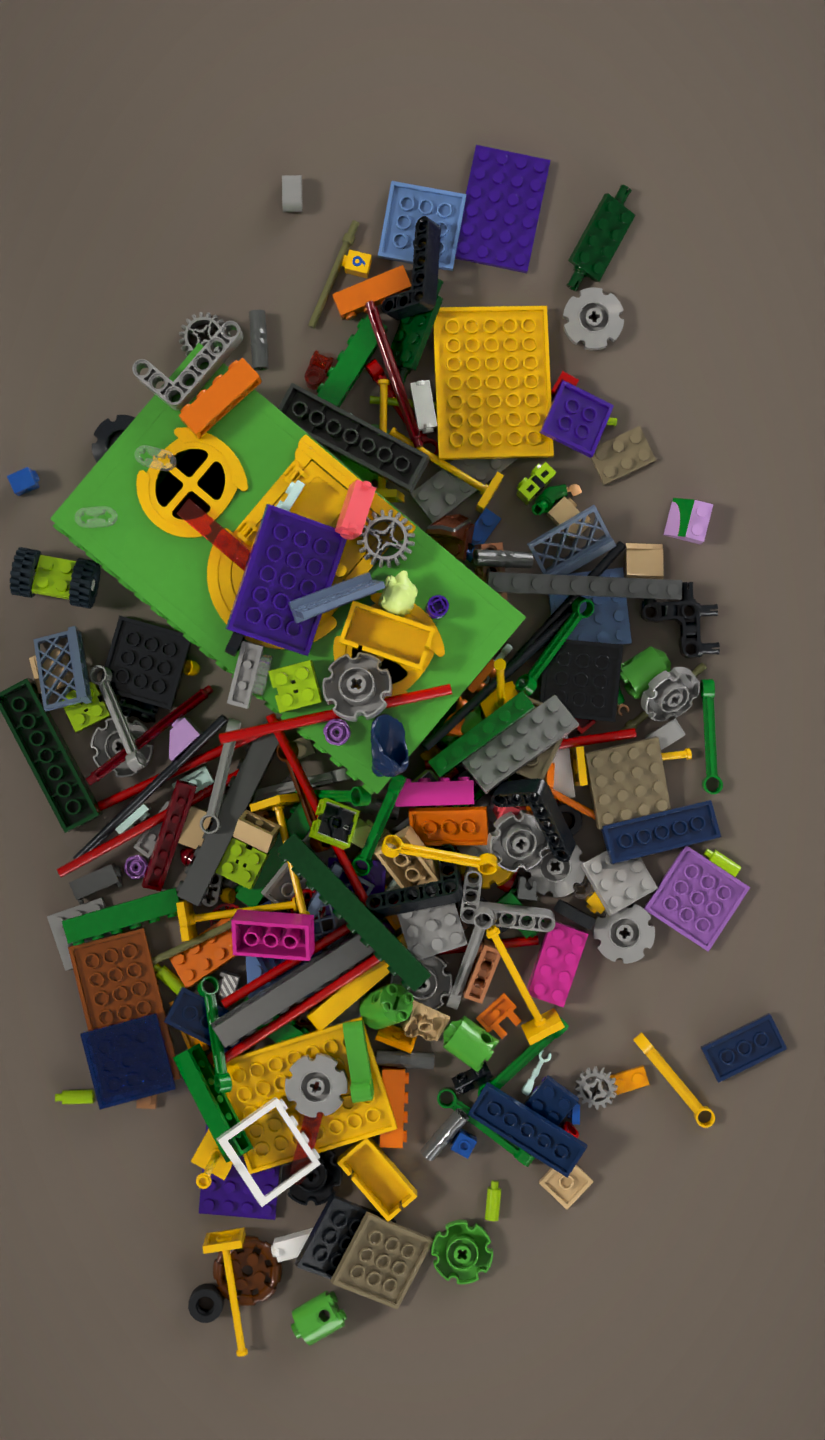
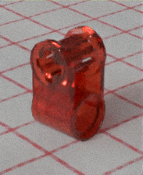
(319, 367)

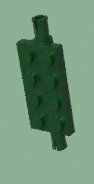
(601, 238)
(412, 338)

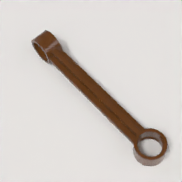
(309, 813)

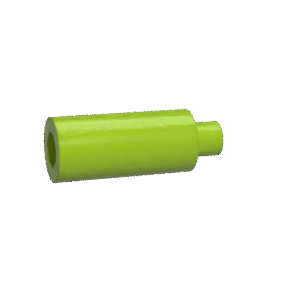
(723, 862)
(168, 978)
(76, 1096)
(493, 1201)

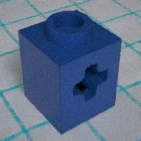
(24, 481)
(463, 1143)

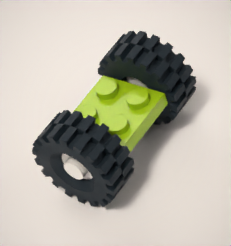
(54, 577)

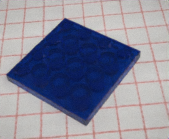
(128, 1061)

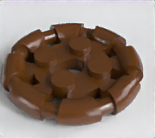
(245, 1282)

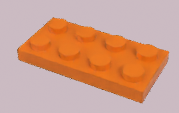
(450, 825)
(205, 957)

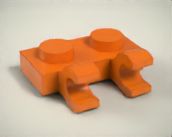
(478, 683)
(496, 1012)

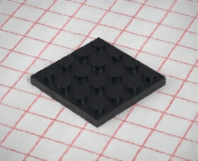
(147, 662)
(585, 679)
(331, 1236)

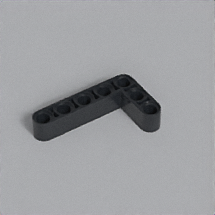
(424, 274)
(545, 809)
(423, 891)

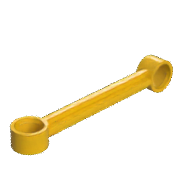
(485, 862)
(673, 1079)

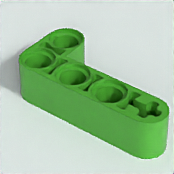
(358, 1062)

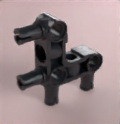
(688, 624)

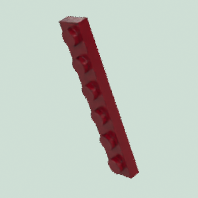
(169, 835)

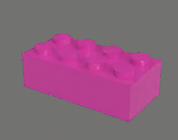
(436, 793)
(273, 935)
(557, 964)

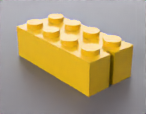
(387, 635)
(377, 1177)

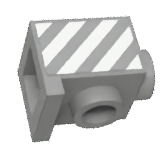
(228, 984)

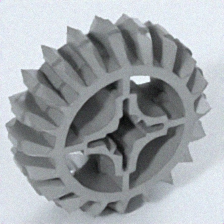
(208, 330)
(402, 547)

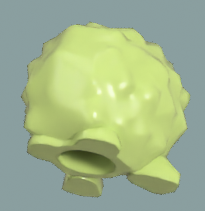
(398, 595)

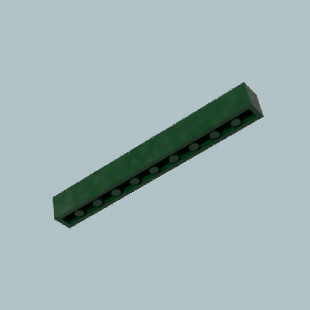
(354, 911)

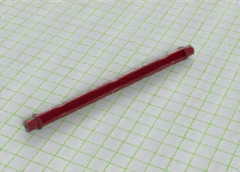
(394, 375)
(150, 734)

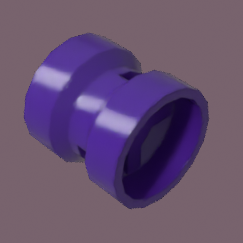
(439, 609)

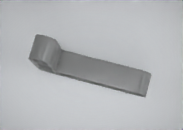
(192, 370)
(499, 909)

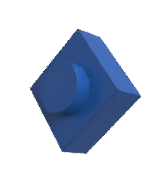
(574, 1114)

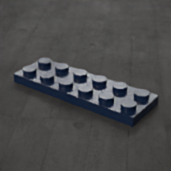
(661, 832)
(527, 1129)

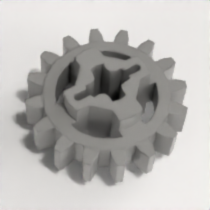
(588, 1084)

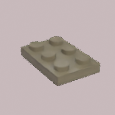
(622, 455)

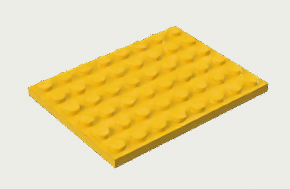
(492, 382)
(261, 1077)

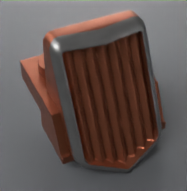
(453, 534)

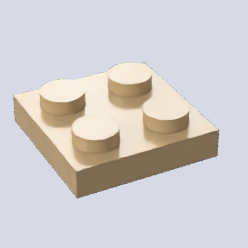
(566, 1189)

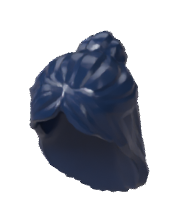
(388, 747)

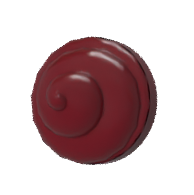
(187, 856)

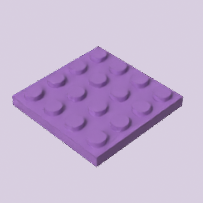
(696, 898)

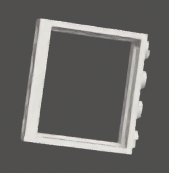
(301, 1138)

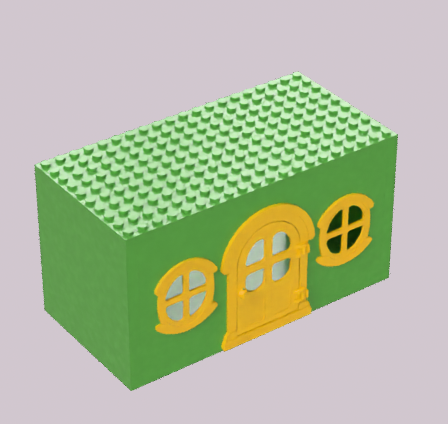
(197, 584)

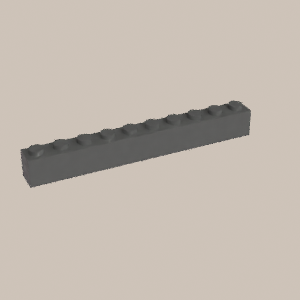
(584, 585)
(234, 803)
(291, 989)

